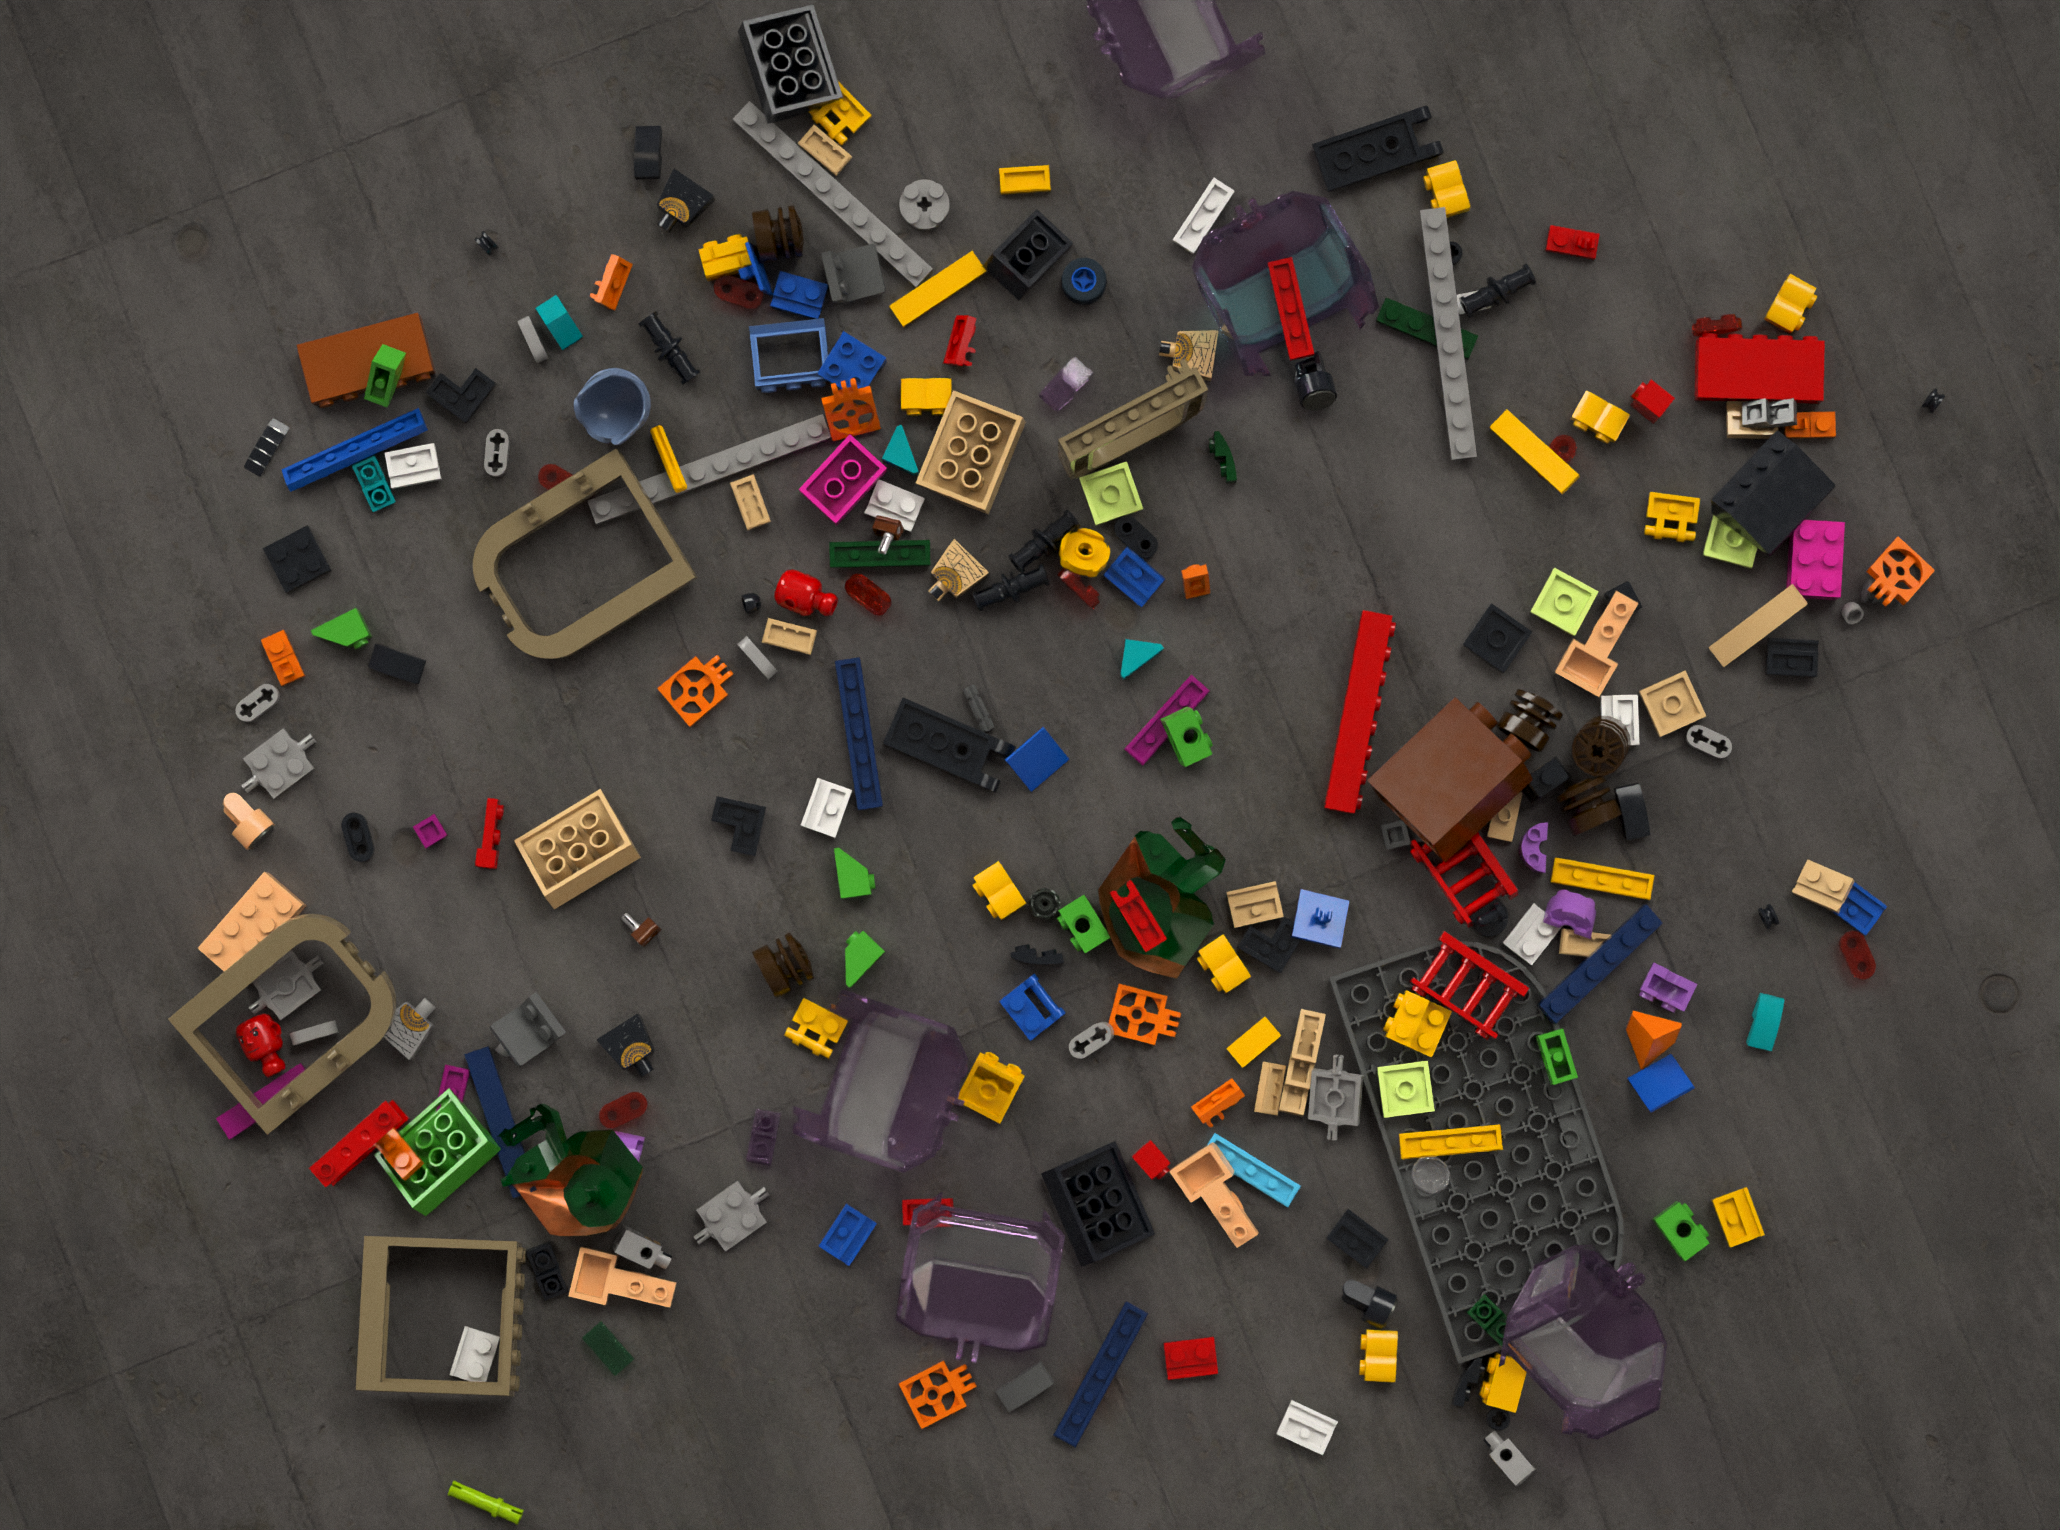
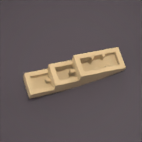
(1758, 625)
(1301, 1062)

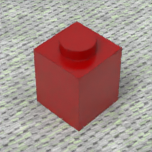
(1152, 1160)

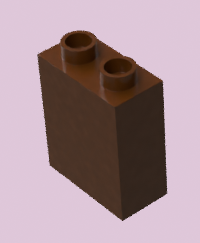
(1452, 777)

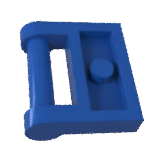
(1025, 1012)

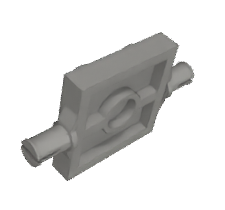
(278, 763)
(286, 985)
(1335, 1097)
(731, 1215)

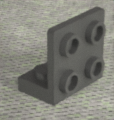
(853, 274)
(527, 1030)

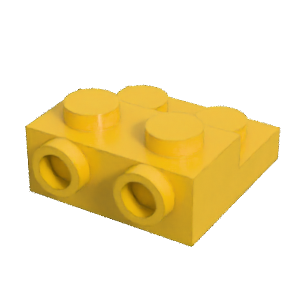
(1417, 1023)
(991, 1086)

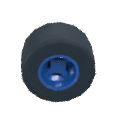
(1084, 272)

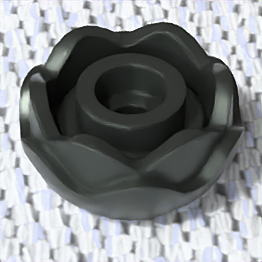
(1044, 895)

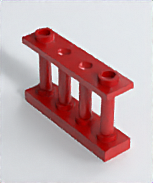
(1488, 867)
(1469, 961)
(358, 1143)

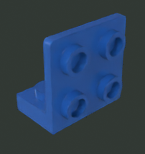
(851, 360)

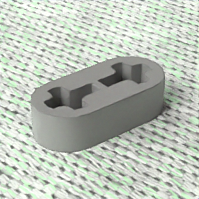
(533, 339)
(490, 452)
(757, 657)
(253, 698)
(1705, 747)
(313, 1033)
(1094, 1044)

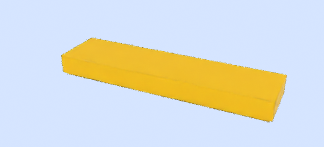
(937, 289)
(1534, 452)
(1602, 878)
(1450, 1141)

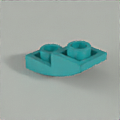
(373, 483)
(1766, 1021)

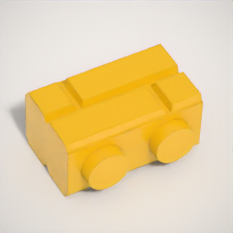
(724, 257)

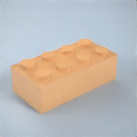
(251, 920)

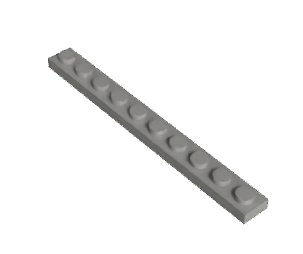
(833, 194)
(1448, 333)
(715, 467)

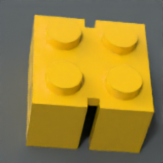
(1503, 1383)

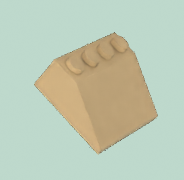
(971, 452)
(577, 849)

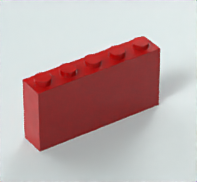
(1759, 368)

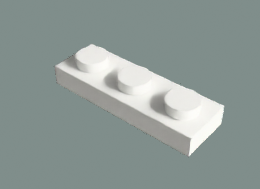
(1203, 215)

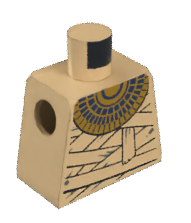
(1195, 348)
(956, 572)

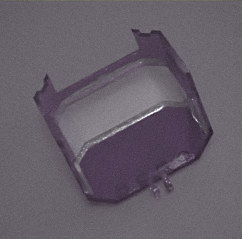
(1170, 44)
(889, 1086)
(979, 1278)
(1605, 1364)

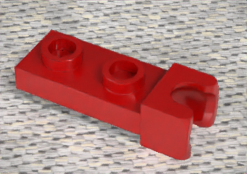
(488, 856)
(1139, 918)

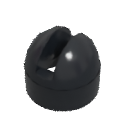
(751, 602)

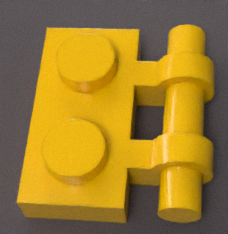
(849, 112)
(1672, 508)
(820, 1021)

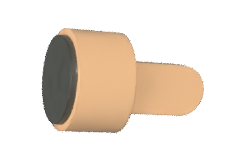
(252, 825)

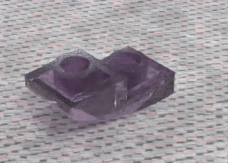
(1065, 384)
(763, 1137)

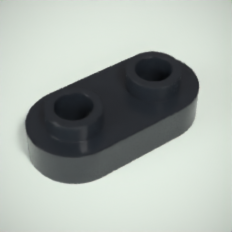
(1136, 536)
(357, 837)

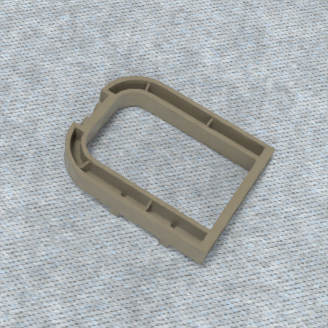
(1134, 423)
(548, 508)
(327, 1066)

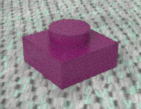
(430, 831)

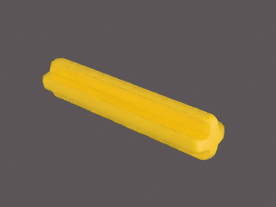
(668, 459)

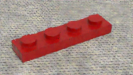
(1291, 308)

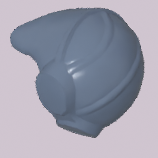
(613, 405)

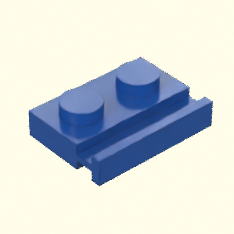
(799, 295)
(1134, 576)
(1861, 909)
(847, 1234)

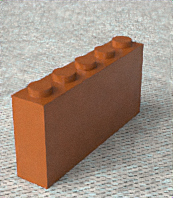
(341, 363)

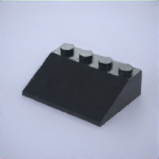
(789, 63)
(1772, 494)
(1098, 1204)

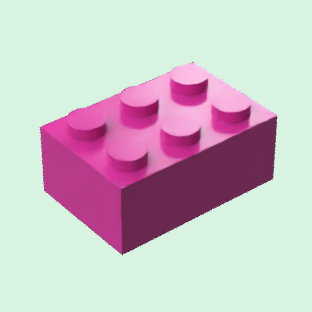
(843, 479)
(1816, 559)

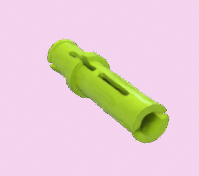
(486, 1502)

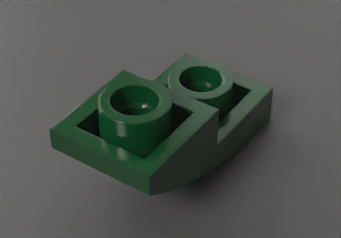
(1221, 451)
(1489, 1318)

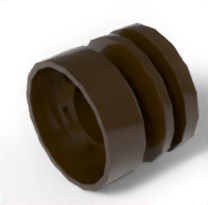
(777, 234)
(1529, 720)
(1599, 732)
(1588, 805)
(783, 964)

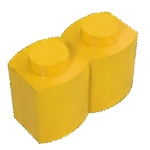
(1447, 188)
(1790, 304)
(925, 395)
(1599, 417)
(999, 891)
(1224, 964)
(1380, 1355)

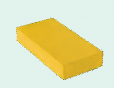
(1024, 179)
(1253, 1042)

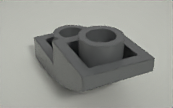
(1025, 1386)

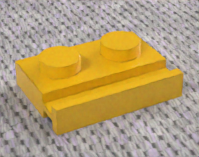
(1737, 1217)

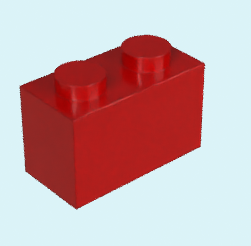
(1651, 400)

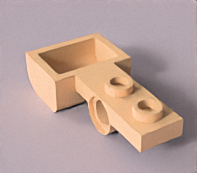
(1589, 662)
(1204, 1177)
(598, 1277)

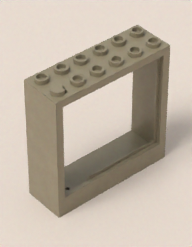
(375, 1320)

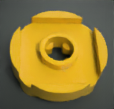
(1084, 564)

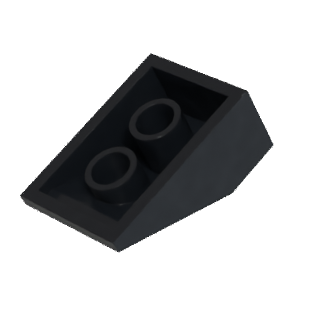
(1027, 254)

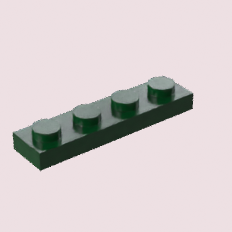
(1417, 324)
(866, 554)

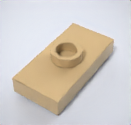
(825, 150)
(750, 502)
(789, 636)
(1504, 822)
(1578, 945)
(1270, 1088)

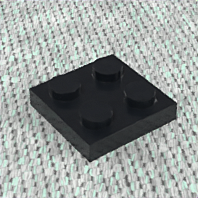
(297, 559)
(1497, 638)

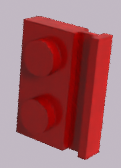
(1190, 1358)

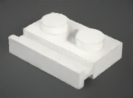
(413, 466)
(895, 504)
(1625, 710)
(826, 807)
(1531, 935)
(474, 1355)
(1307, 1427)

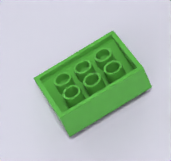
(449, 1145)

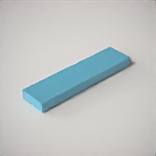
(1257, 1172)

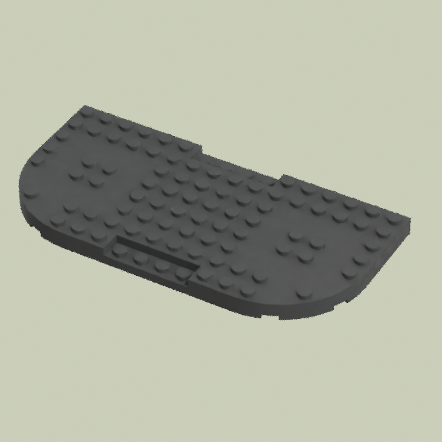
(1503, 1204)

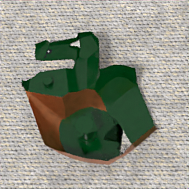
(1168, 889)
(579, 1180)

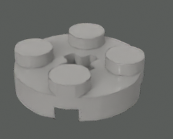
(914, 194)

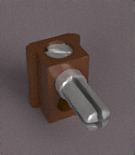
(889, 529)
(642, 933)

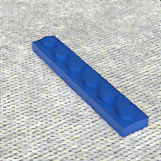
(354, 449)

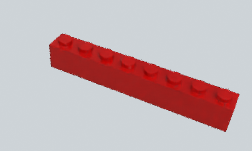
(1358, 712)

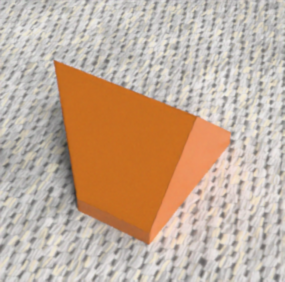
(1650, 1036)

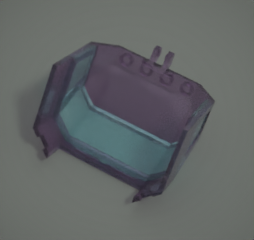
(1237, 281)

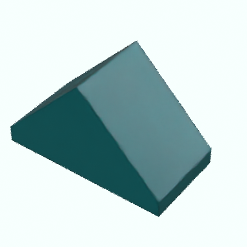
(559, 322)
(899, 453)
(1137, 654)

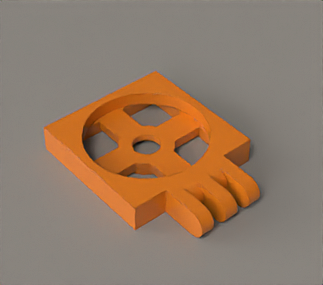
(846, 396)
(1886, 585)
(712, 675)
(1160, 1020)
(954, 1383)

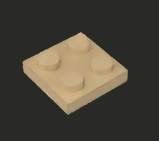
(1672, 703)

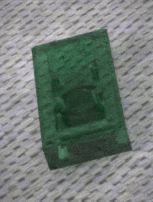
(608, 1348)

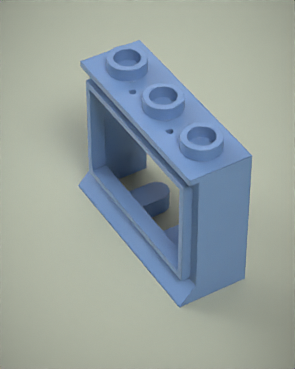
(790, 381)

